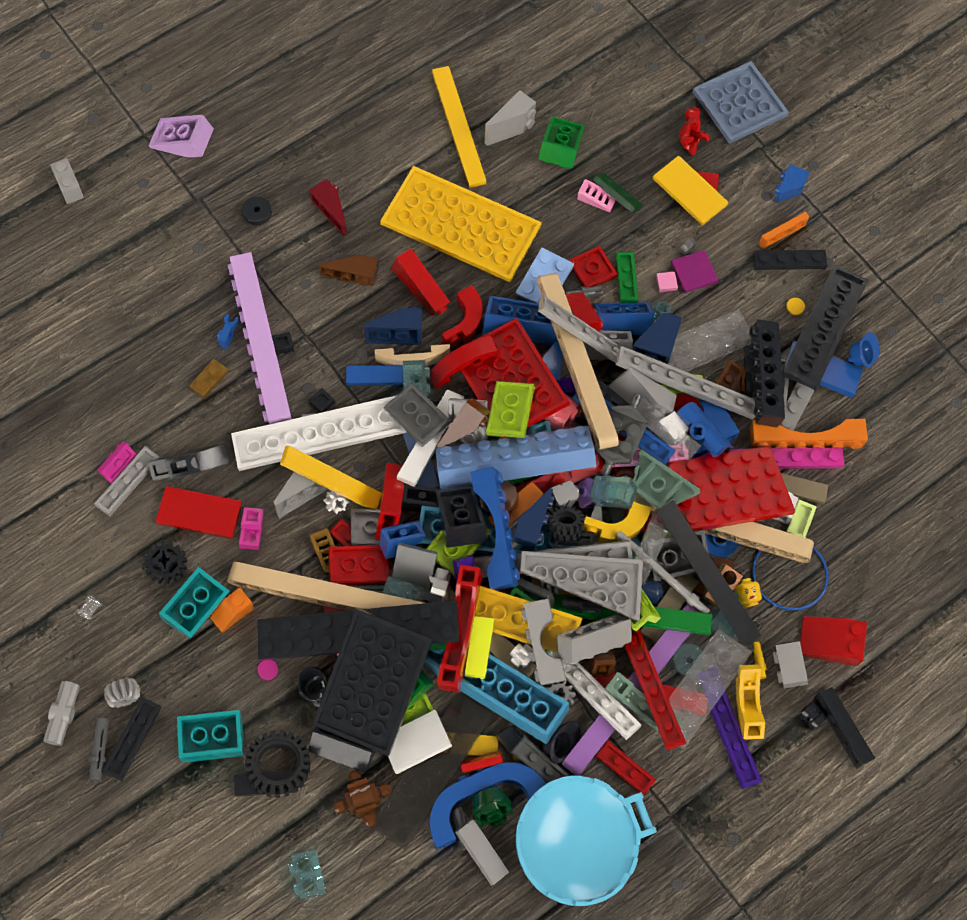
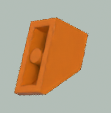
(232, 610)

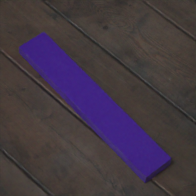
(734, 743)

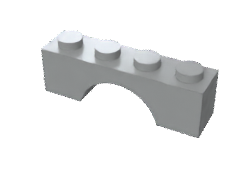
(538, 616)

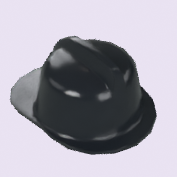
(562, 742)

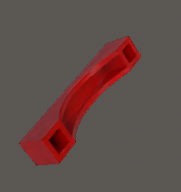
(455, 654)

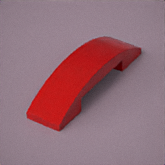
(460, 358)

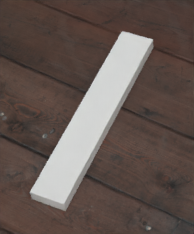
(420, 456)
(599, 698)

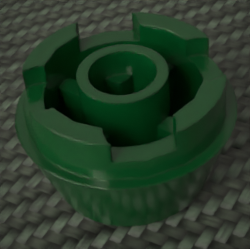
(491, 807)

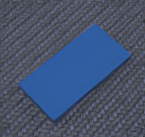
(839, 375)

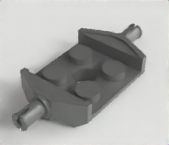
(629, 420)

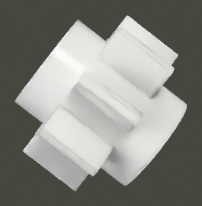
(337, 506)
(521, 656)

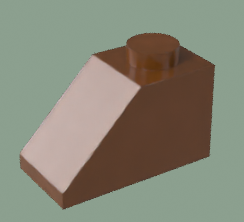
(602, 664)

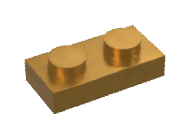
(208, 378)

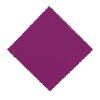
(694, 271)

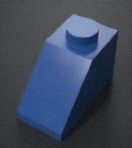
(406, 533)

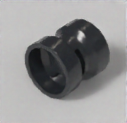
(813, 716)

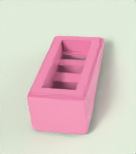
(589, 199)

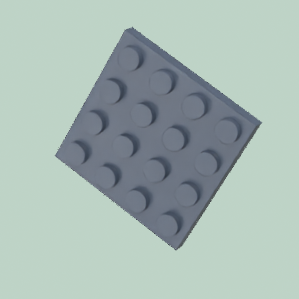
(740, 102)

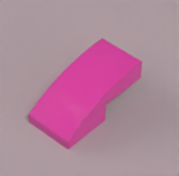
(251, 528)

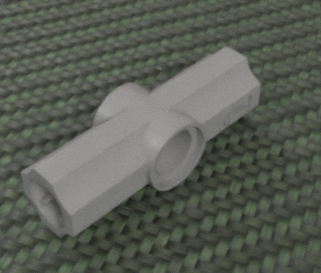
(61, 713)

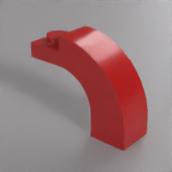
(472, 307)

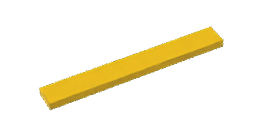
(459, 127)

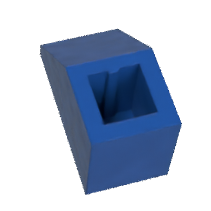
(792, 183)

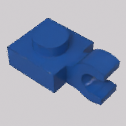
(226, 334)

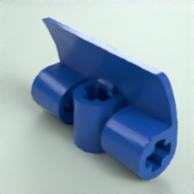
(714, 440)

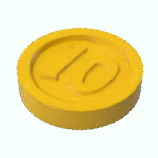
(795, 306)

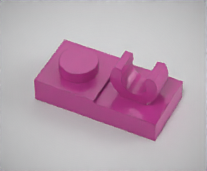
(117, 462)

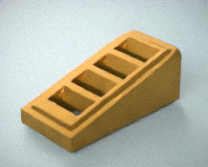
(317, 537)

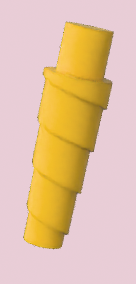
(759, 659)

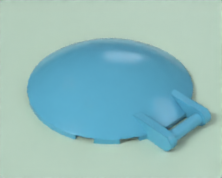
(580, 839)

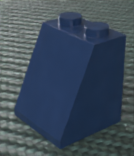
(659, 338)

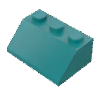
(193, 603)

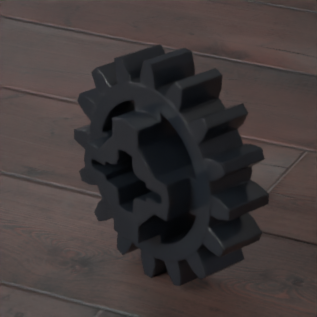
(172, 563)

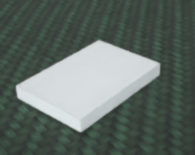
(418, 742)

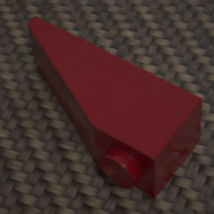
(327, 199)

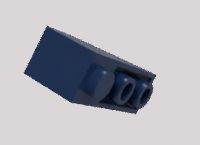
(530, 523)

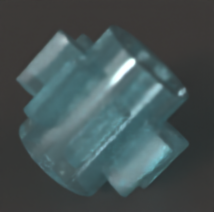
(660, 308)

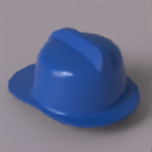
(865, 351)

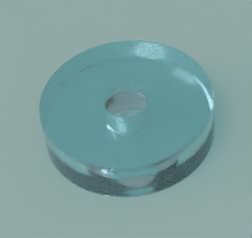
(683, 652)

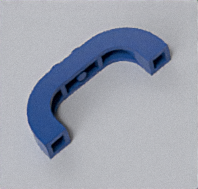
(468, 787)

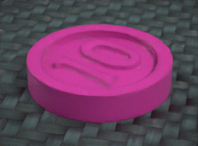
(267, 669)

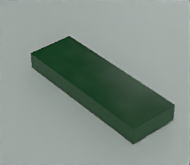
(617, 192)

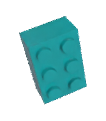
(210, 736)

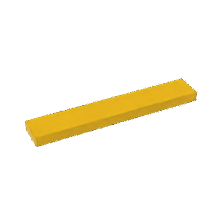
(330, 478)

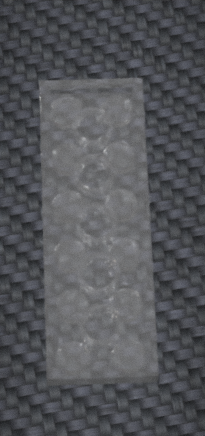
(710, 341)
(706, 682)

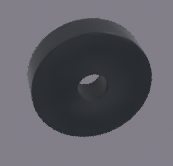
(260, 217)

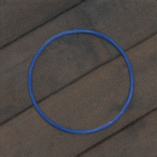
(797, 608)

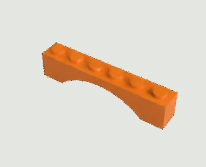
(848, 434)

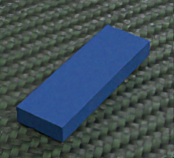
(374, 375)

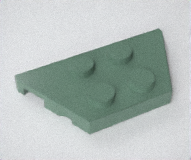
(659, 483)

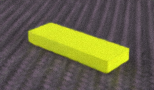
(479, 647)

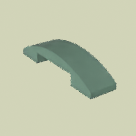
(632, 699)

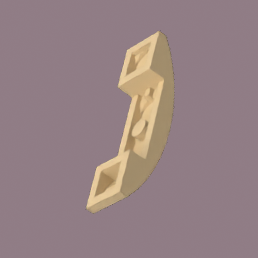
(387, 356)

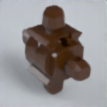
(362, 798)

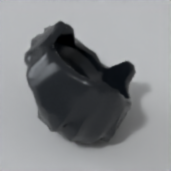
(312, 684)

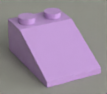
(182, 135)

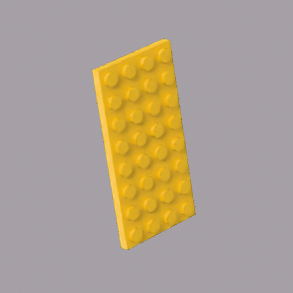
(461, 223)

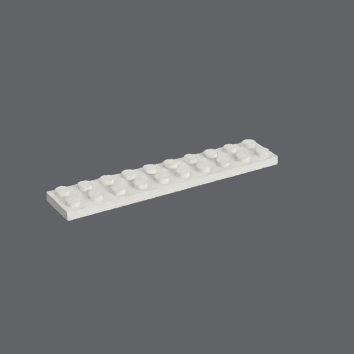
(315, 433)

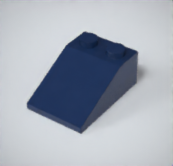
(397, 327)

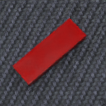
(625, 767)

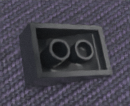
(460, 516)

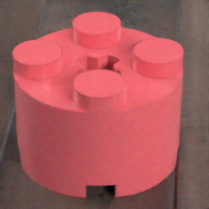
(565, 417)

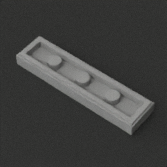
(126, 482)

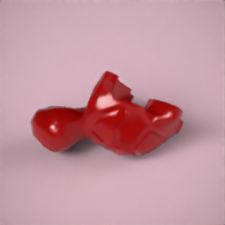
(690, 132)

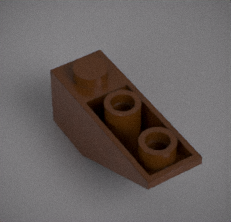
(357, 269)

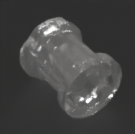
(84, 611)

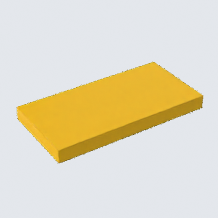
(690, 190)

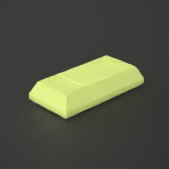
(801, 519)

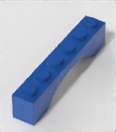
(501, 568)

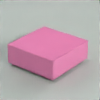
(666, 282)

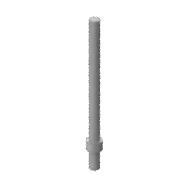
(691, 598)

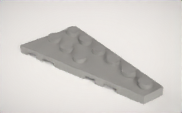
(602, 580)

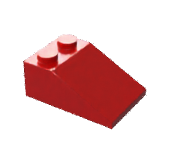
(833, 639)

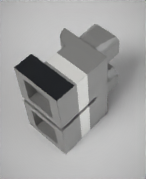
(441, 587)

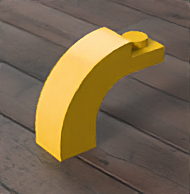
(629, 526)
(748, 702)

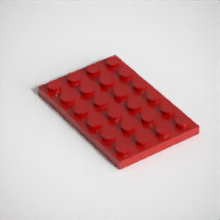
(517, 363)
(733, 489)

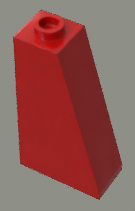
(420, 282)
(390, 499)

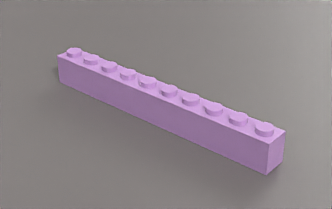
(260, 339)

